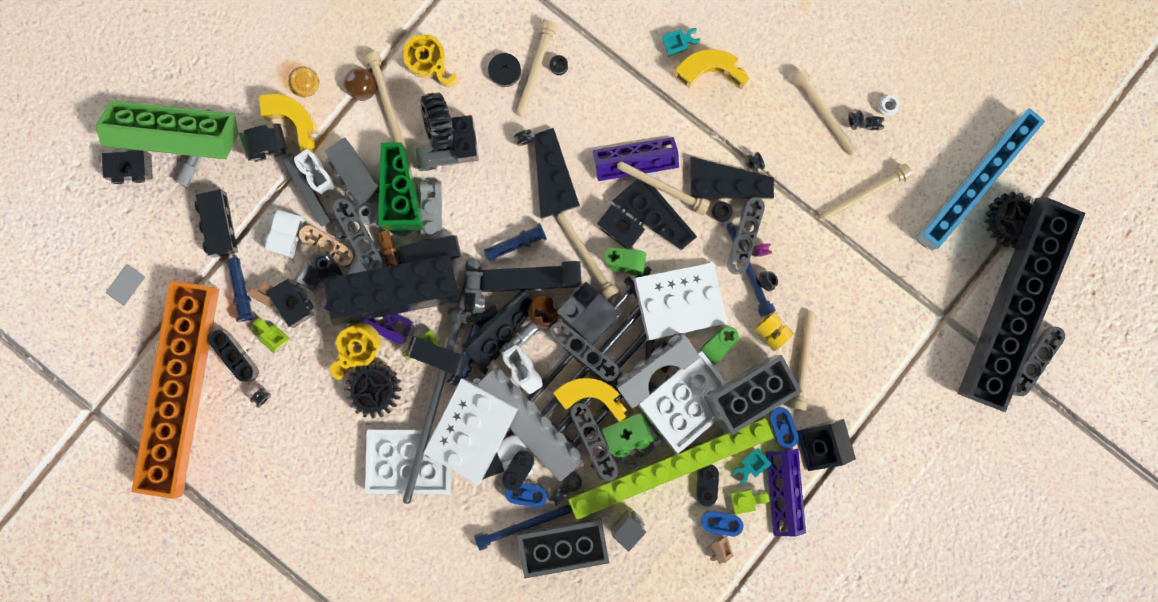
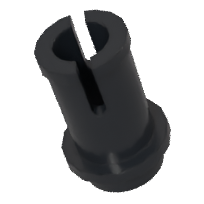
(485, 316)

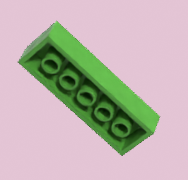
(167, 129)

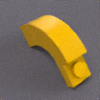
(711, 61)
(283, 107)
(587, 387)

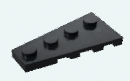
(554, 180)
(726, 182)
(655, 212)
(491, 337)

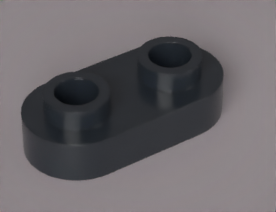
(328, 270)
(518, 470)
(707, 485)

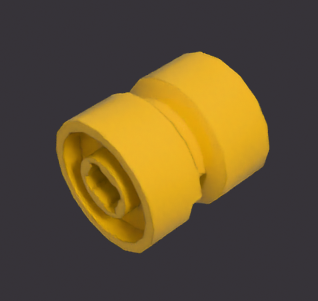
(768, 326)

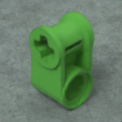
(628, 261)
(717, 347)

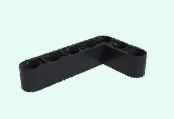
(532, 278)

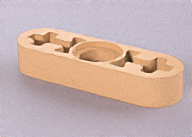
(310, 242)

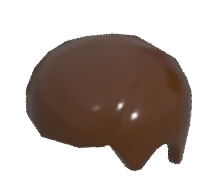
(360, 84)
(543, 312)

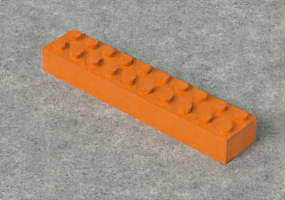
(175, 390)

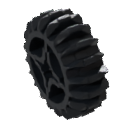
(437, 120)
(1014, 204)
(370, 380)

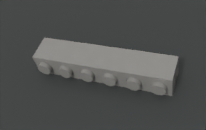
(533, 427)

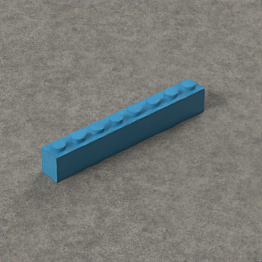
(980, 179)

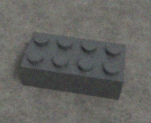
(752, 394)
(562, 547)

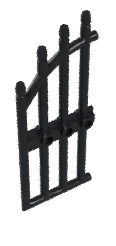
(593, 358)

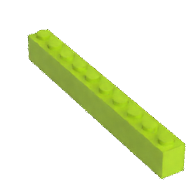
(669, 468)

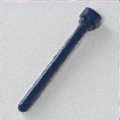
(765, 306)
(484, 540)

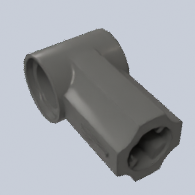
(431, 158)

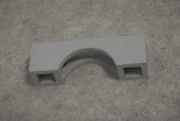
(635, 384)

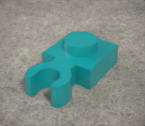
(677, 41)
(754, 463)

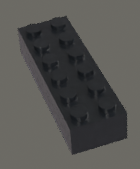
(391, 290)

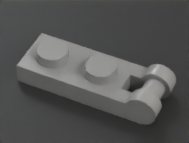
(431, 211)

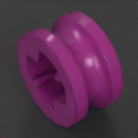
(762, 250)

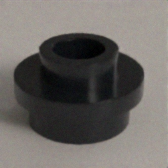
(722, 205)
(768, 280)

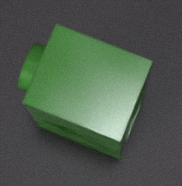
(618, 433)

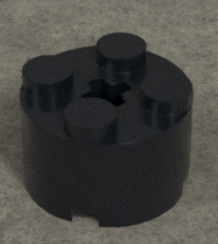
(263, 141)

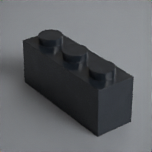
(216, 223)

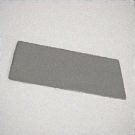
(125, 284)

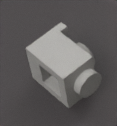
(372, 218)

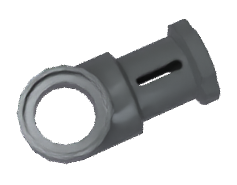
(340, 234)
(472, 286)

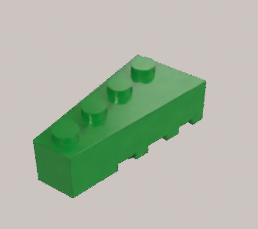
(397, 192)

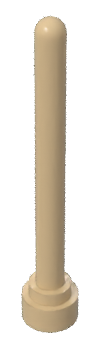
(548, 30)
(373, 61)
(802, 79)
(902, 173)
(699, 205)
(608, 290)
(798, 401)

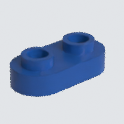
(782, 427)
(526, 495)
(721, 523)

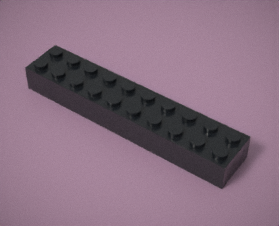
(1021, 303)

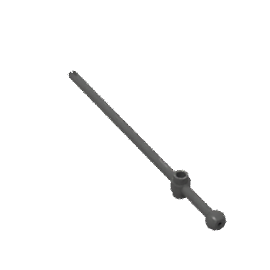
(458, 316)

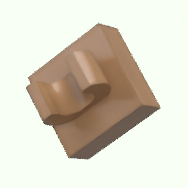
(261, 294)
(722, 550)

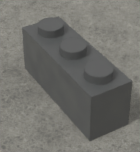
(351, 171)
(628, 529)

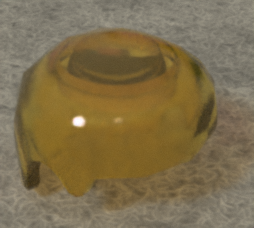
(303, 82)

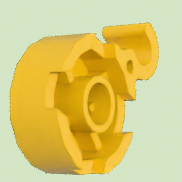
(429, 67)
(350, 353)

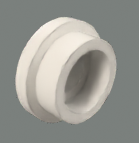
(892, 101)

